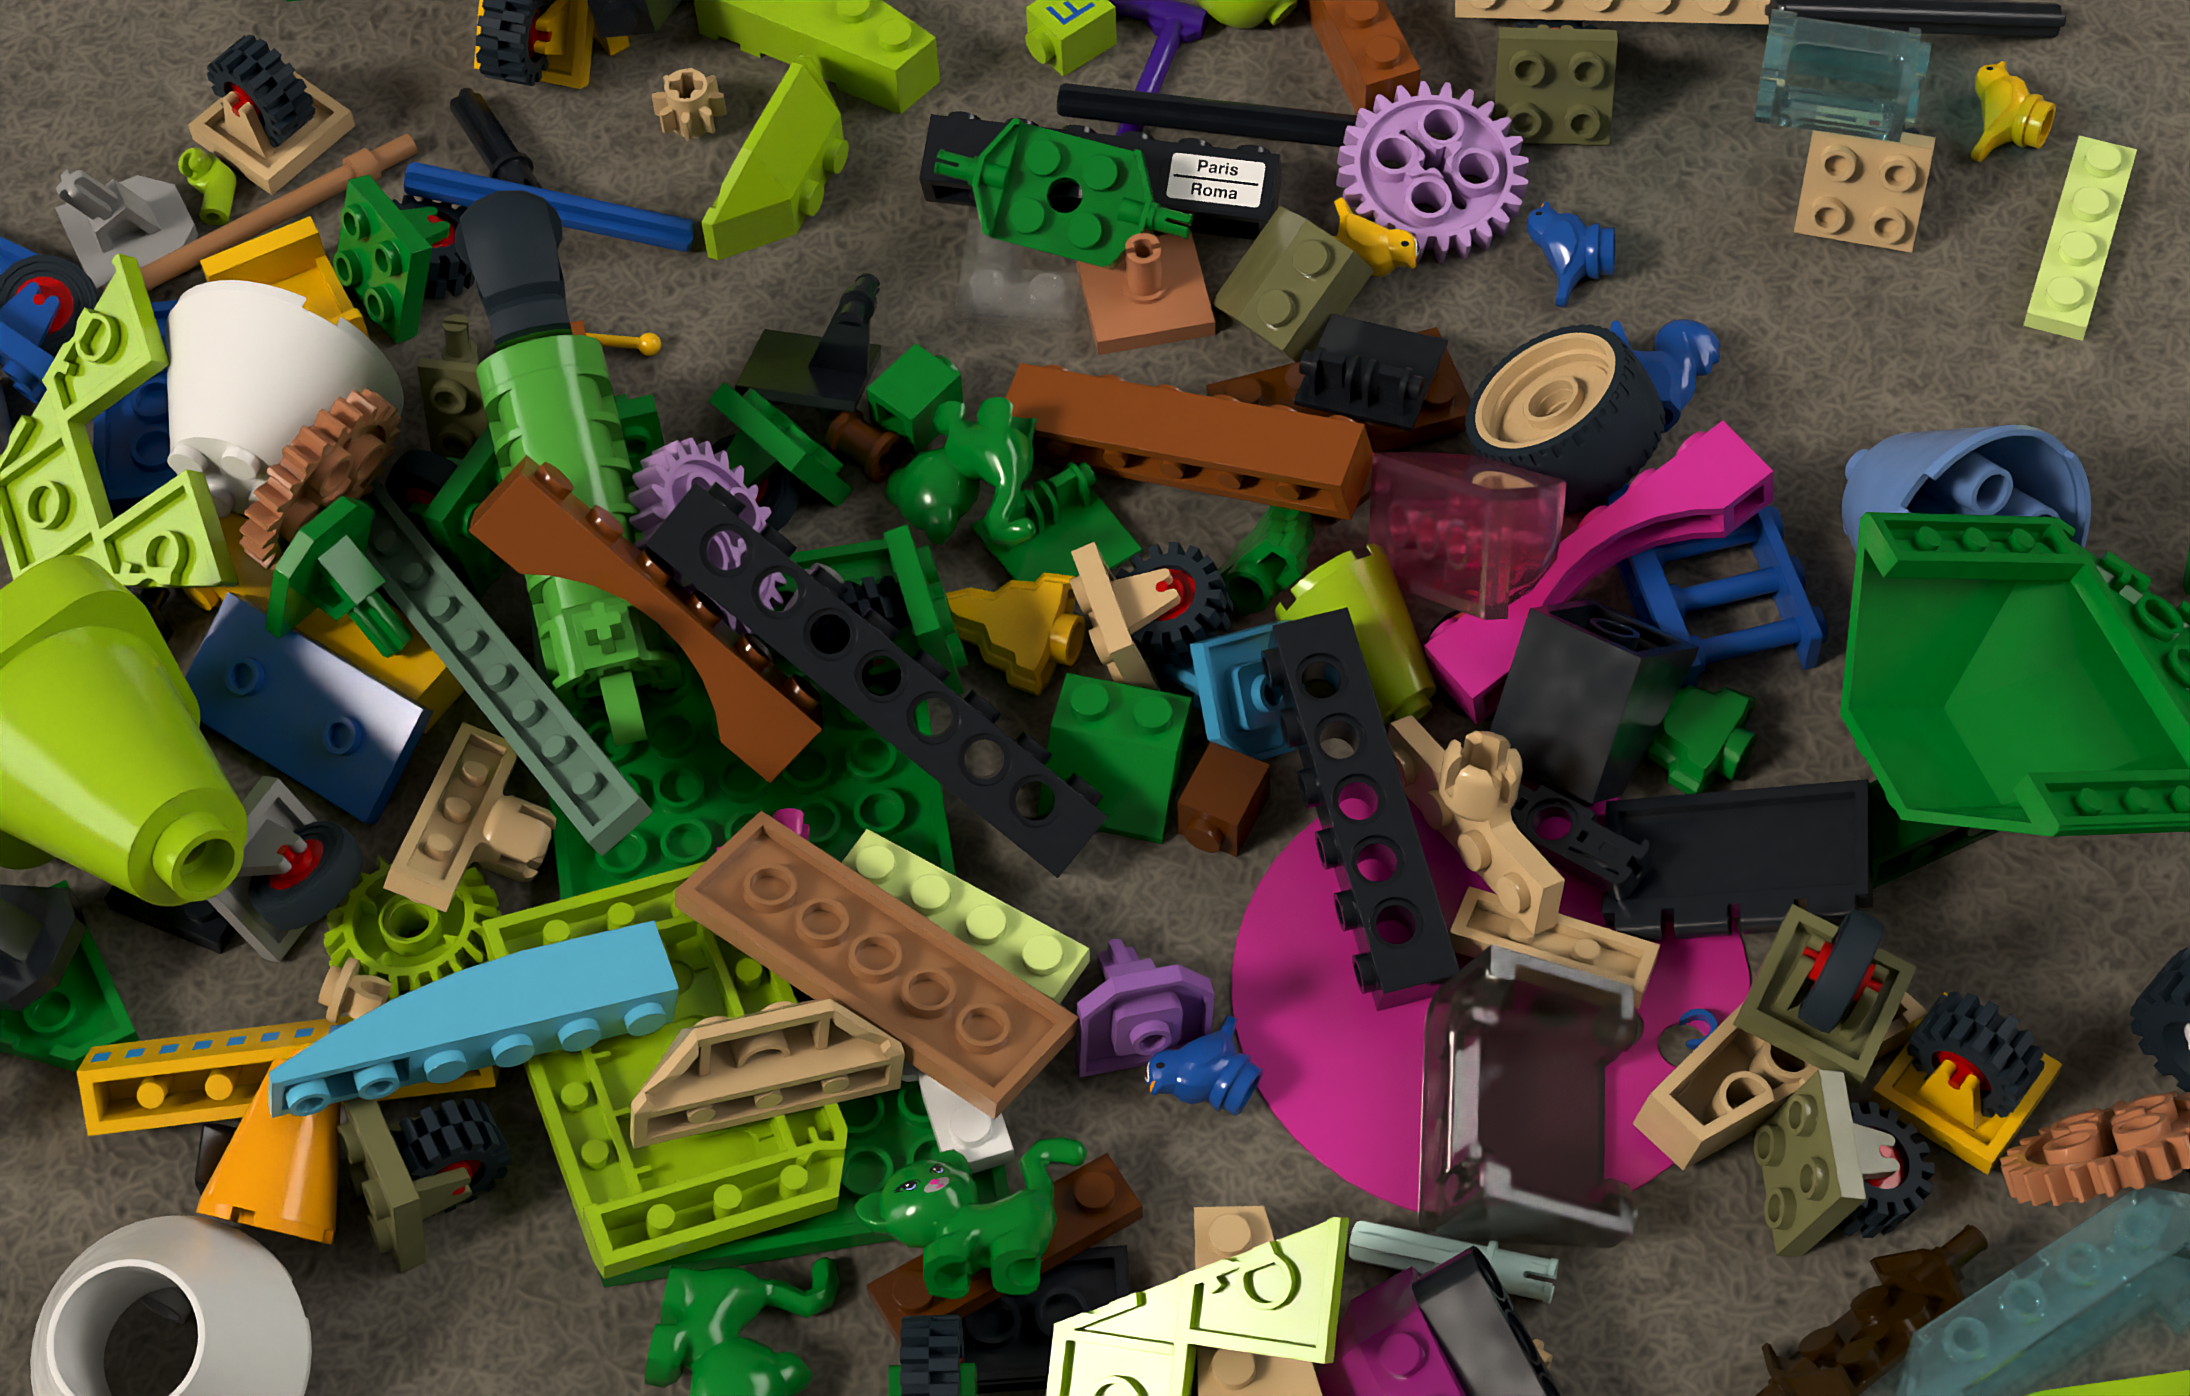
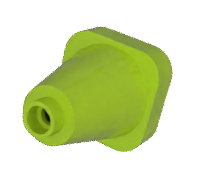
(106, 743)

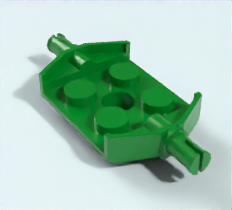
(1025, 164)

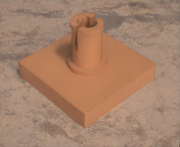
(1149, 296)

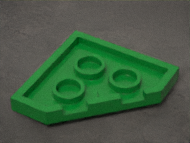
(71, 1016)

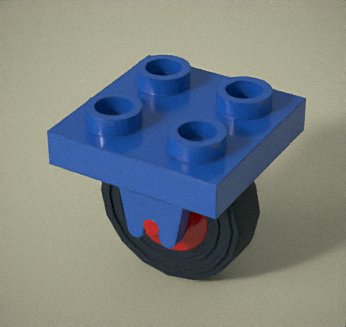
(38, 315)

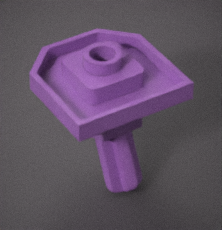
(1139, 1012)

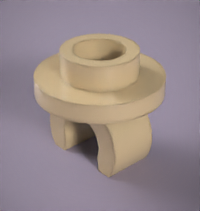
(351, 992)

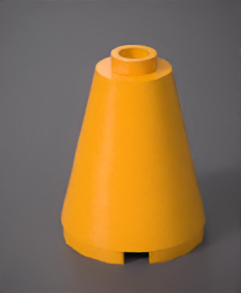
(279, 1171)

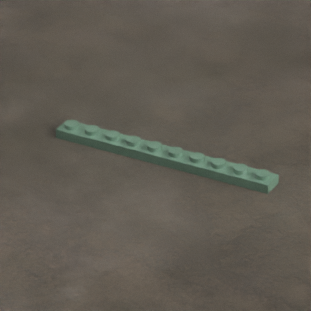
(500, 679)

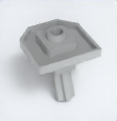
(123, 217)

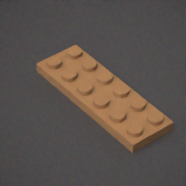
(880, 959)

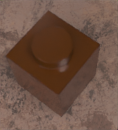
(1223, 800)

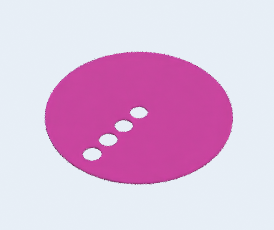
(1354, 1075)

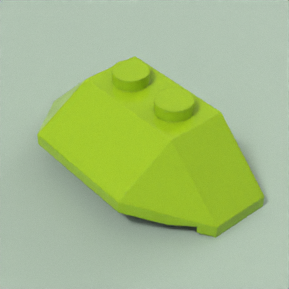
(779, 167)

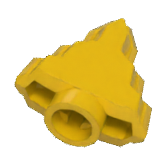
(1022, 627)

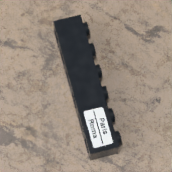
(1222, 187)

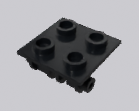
(1370, 372)

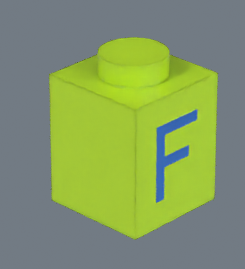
(1069, 31)

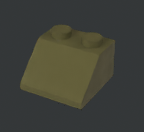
(1292, 284)

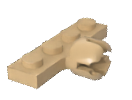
(1470, 802)
(470, 822)

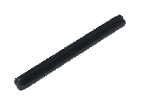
(1935, 16)
(1203, 115)

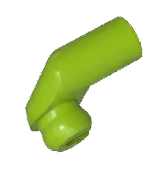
(213, 181)

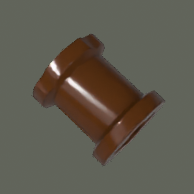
(865, 445)

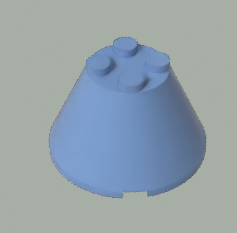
(1969, 473)

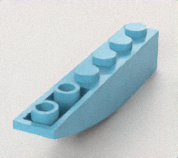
(488, 1016)

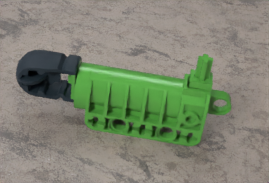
(556, 403)

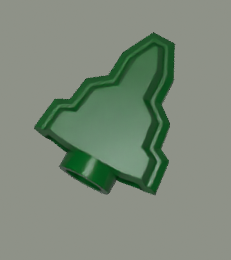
(1268, 559)
(1703, 737)

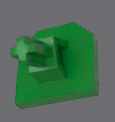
(330, 572)

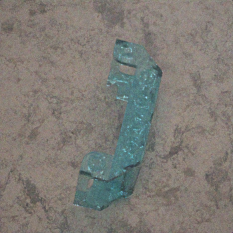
(1846, 54)
(2059, 1303)

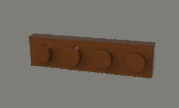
(1088, 1209)

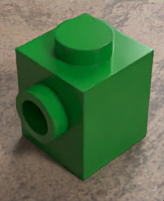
(909, 395)

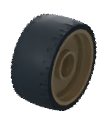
(1569, 410)

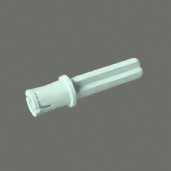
(1404, 1248)

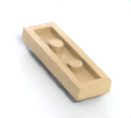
(1569, 943)

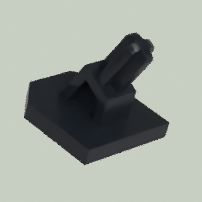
(36, 941)

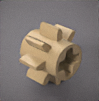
(689, 103)

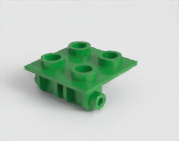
(1065, 519)

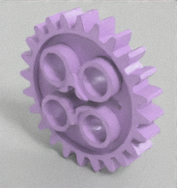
(1434, 169)
(664, 483)

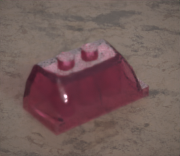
(1465, 527)

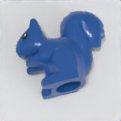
(1678, 355)

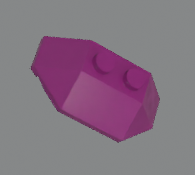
(1387, 1347)

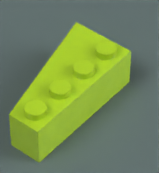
(854, 43)

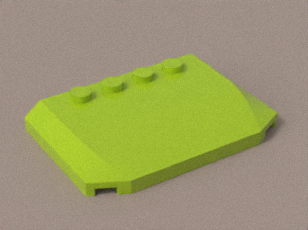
(686, 1190)

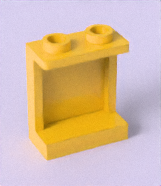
(291, 261)

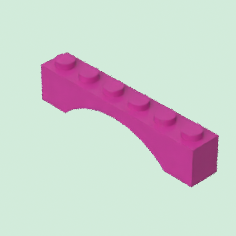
(1696, 495)

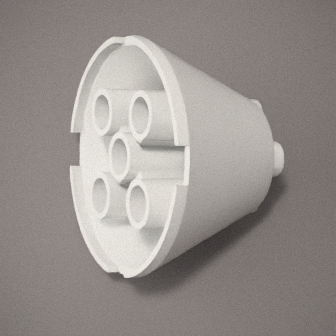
(251, 375)

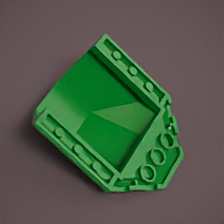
(2016, 678)

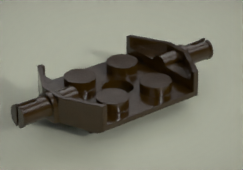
(1880, 1323)

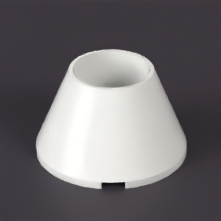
(242, 1296)

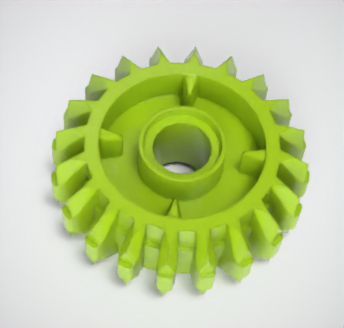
(375, 920)

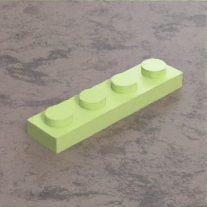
(2080, 238)
(988, 925)

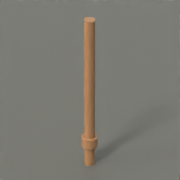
(279, 210)

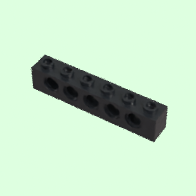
(1329, 650)

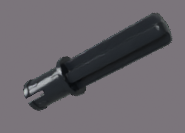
(492, 140)

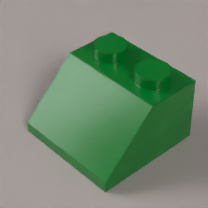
(1126, 747)

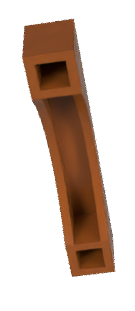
(550, 532)

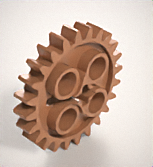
(319, 466)
(2079, 1158)

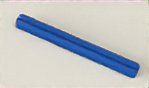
(573, 210)

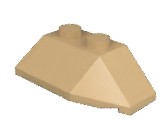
(763, 1068)

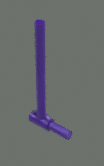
(1172, 23)

